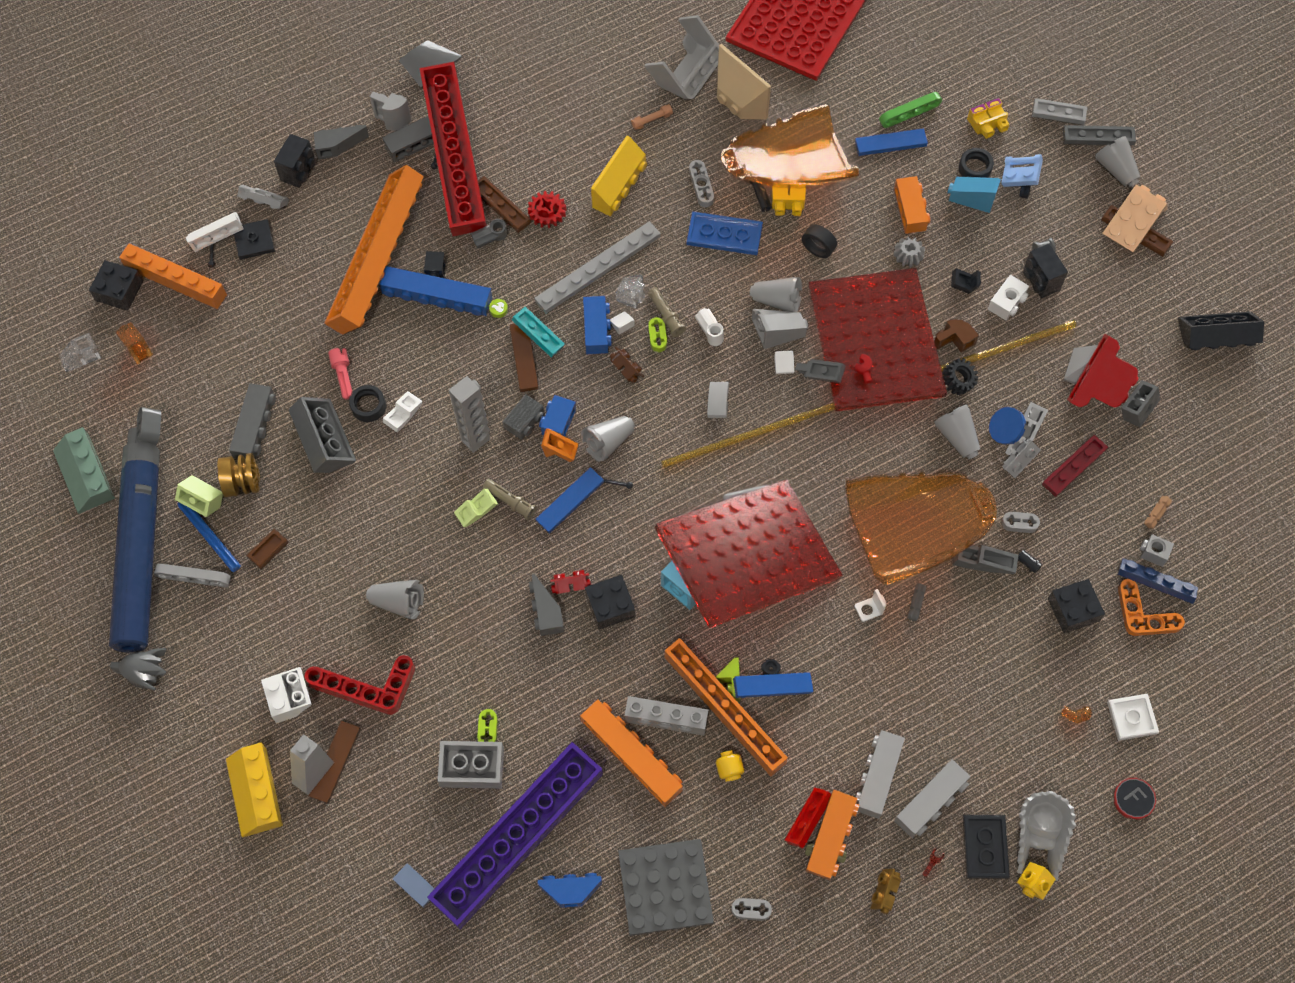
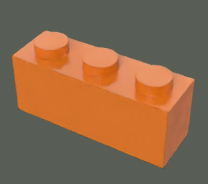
(911, 204)

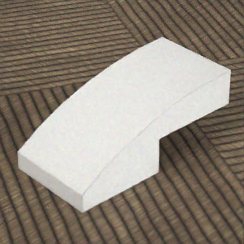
(403, 411)

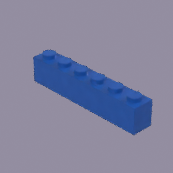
(436, 291)

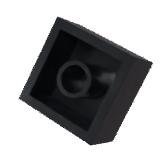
(294, 160)
(1045, 270)
(116, 285)
(610, 602)
(1076, 606)

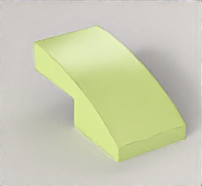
(476, 508)

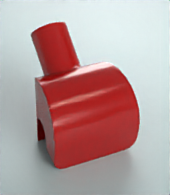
(864, 367)

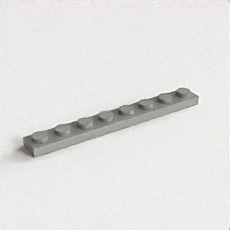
(597, 267)

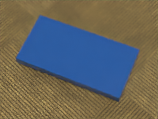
(724, 233)

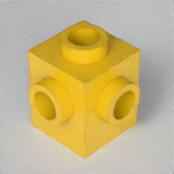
(1036, 881)

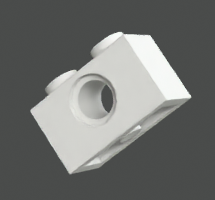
(1013, 289)

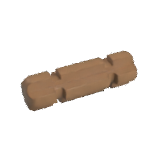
(1158, 511)

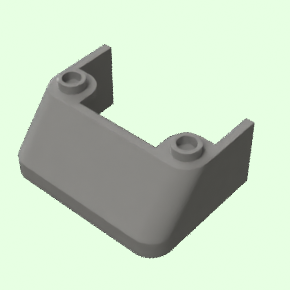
(695, 67)

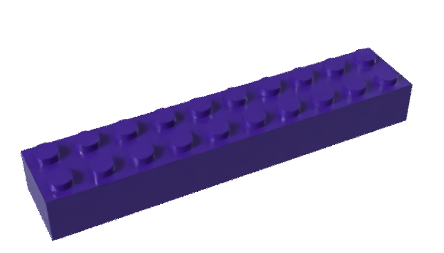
(515, 835)

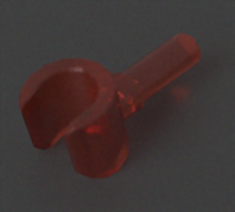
(933, 860)

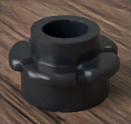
(770, 663)

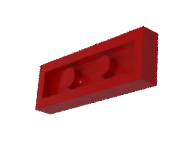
(808, 818)

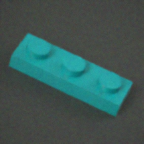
(538, 332)

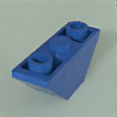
(570, 890)

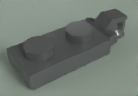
(822, 370)

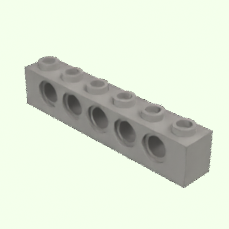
(470, 413)

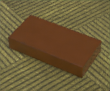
(267, 549)

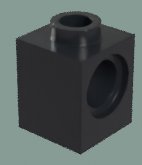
(435, 264)

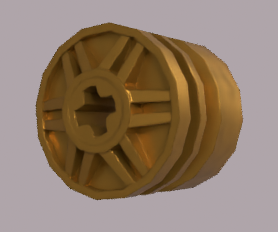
(243, 474)

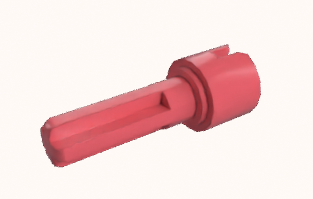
(340, 362)

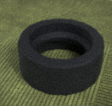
(980, 154)
(819, 241)
(362, 391)

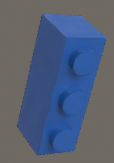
(596, 325)

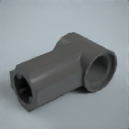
(488, 234)

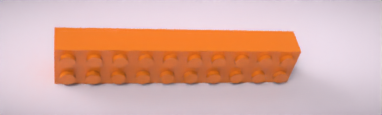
(374, 250)

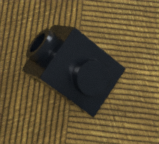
(965, 281)

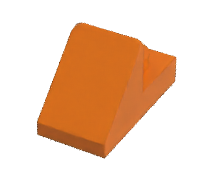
(558, 445)

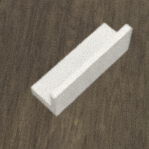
(214, 232)

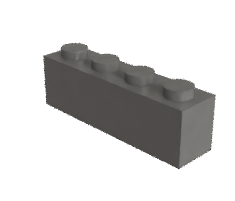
(409, 139)
(252, 421)

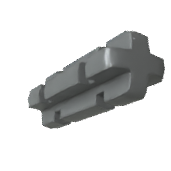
(917, 601)

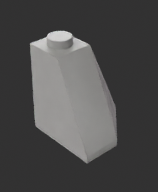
(778, 326)
(308, 764)

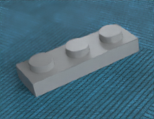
(1059, 111)

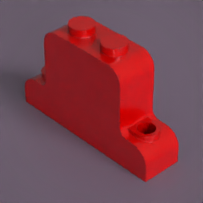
(1105, 377)

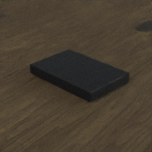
(986, 847)

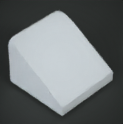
(622, 322)
(784, 362)

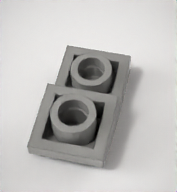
(718, 400)

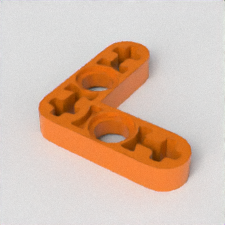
(1138, 616)

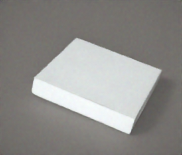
(1133, 717)

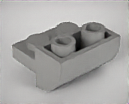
(391, 110)

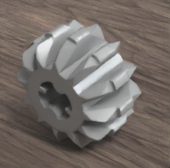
(909, 252)

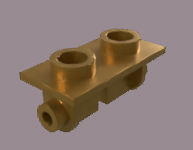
(887, 881)

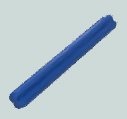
(210, 537)

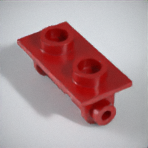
(562, 583)

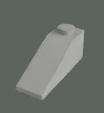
(1034, 417)

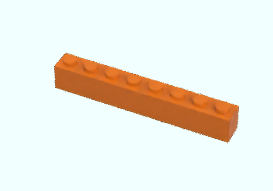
(725, 707)

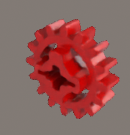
(545, 209)

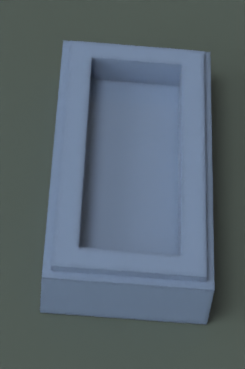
(414, 885)

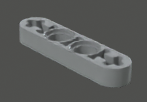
(192, 575)

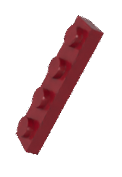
(1075, 465)

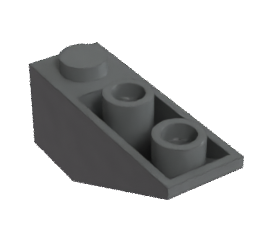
(336, 141)
(548, 611)

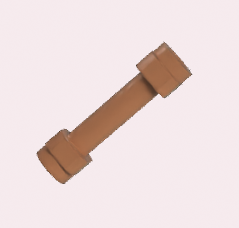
(665, 111)

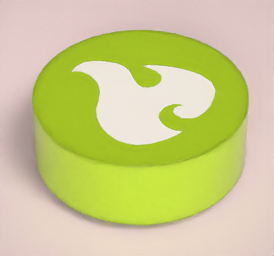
(498, 308)

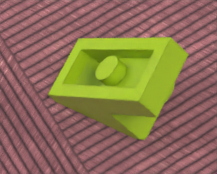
(728, 674)

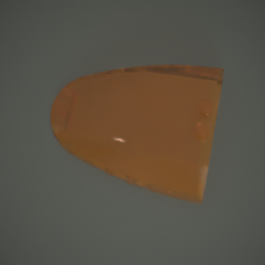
(790, 153)
(917, 520)

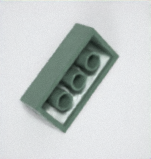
(82, 471)

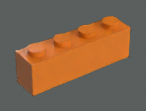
(831, 835)

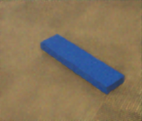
(891, 142)
(569, 500)
(772, 685)

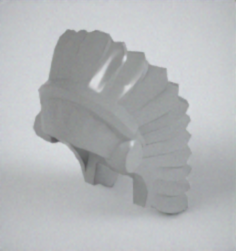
(1046, 825)

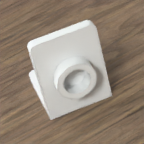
(877, 603)

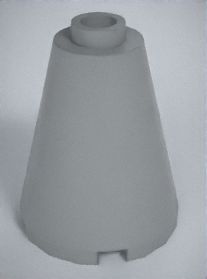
(1120, 162)
(778, 293)
(960, 431)
(606, 436)
(397, 597)

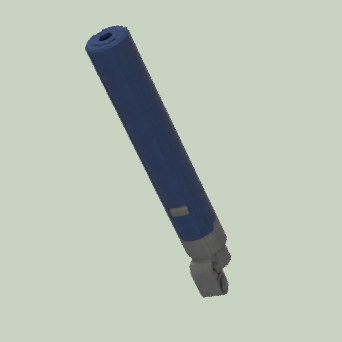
(136, 535)

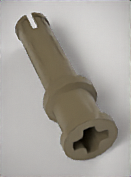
(669, 317)
(515, 502)

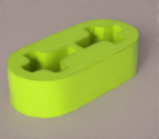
(653, 335)
(492, 726)

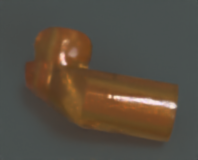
(1077, 716)

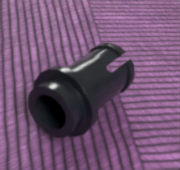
(1030, 562)

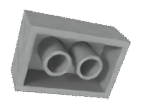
(470, 764)

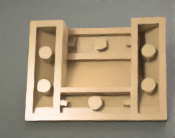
(741, 87)

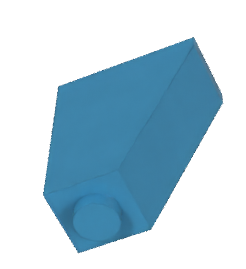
(974, 192)

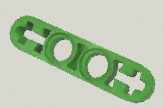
(910, 109)

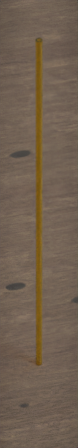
(829, 407)

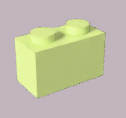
(199, 496)

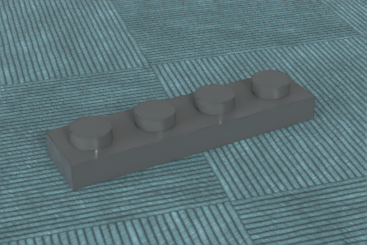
(1097, 134)

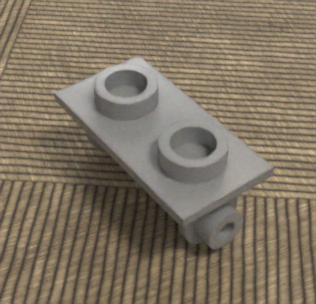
(1026, 453)

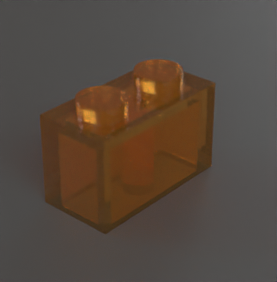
(134, 343)

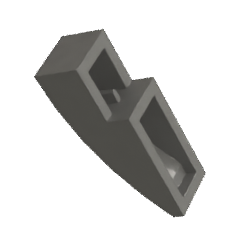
(987, 560)

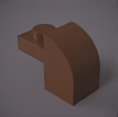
(959, 333)

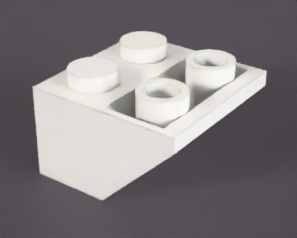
(286, 694)

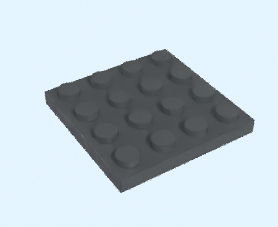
(665, 887)

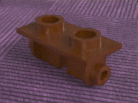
(631, 369)

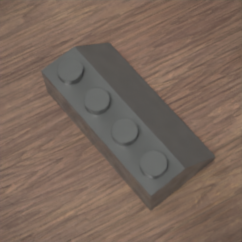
(321, 434)

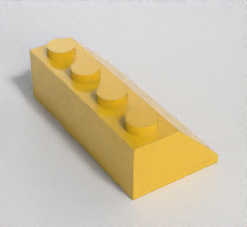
(618, 177)
(253, 790)

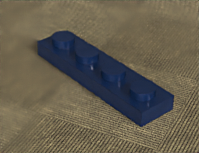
(1158, 581)

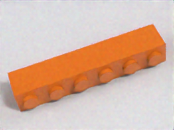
(173, 276)
(631, 753)

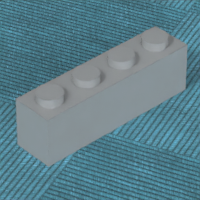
(880, 773)
(932, 798)

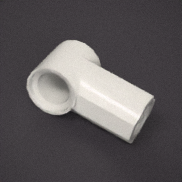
(710, 326)

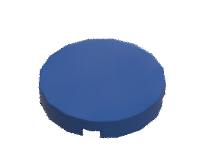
(1007, 425)

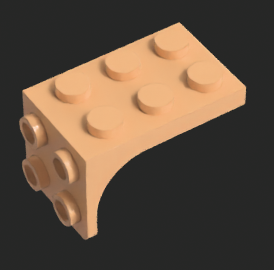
(1135, 217)

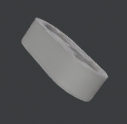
(1020, 522)
(750, 914)

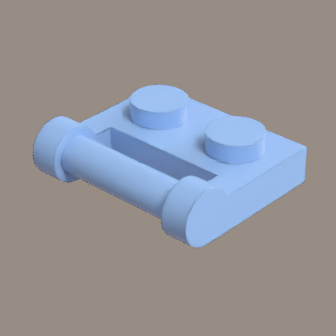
(1022, 175)

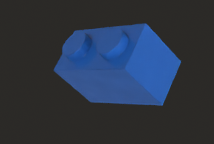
(558, 416)

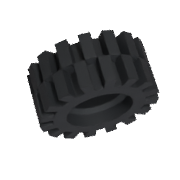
(966, 371)

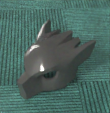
(141, 668)

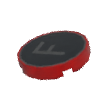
(1134, 798)

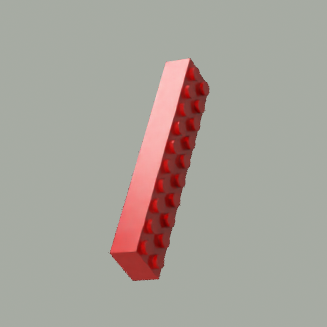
(453, 148)

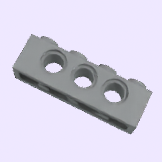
(666, 715)

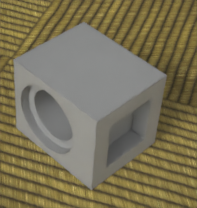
(1163, 546)

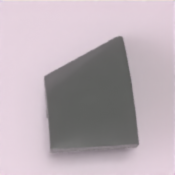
(426, 55)

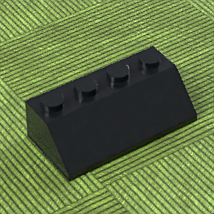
(1221, 330)

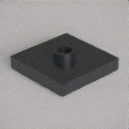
(254, 239)

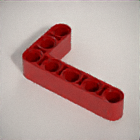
(364, 689)

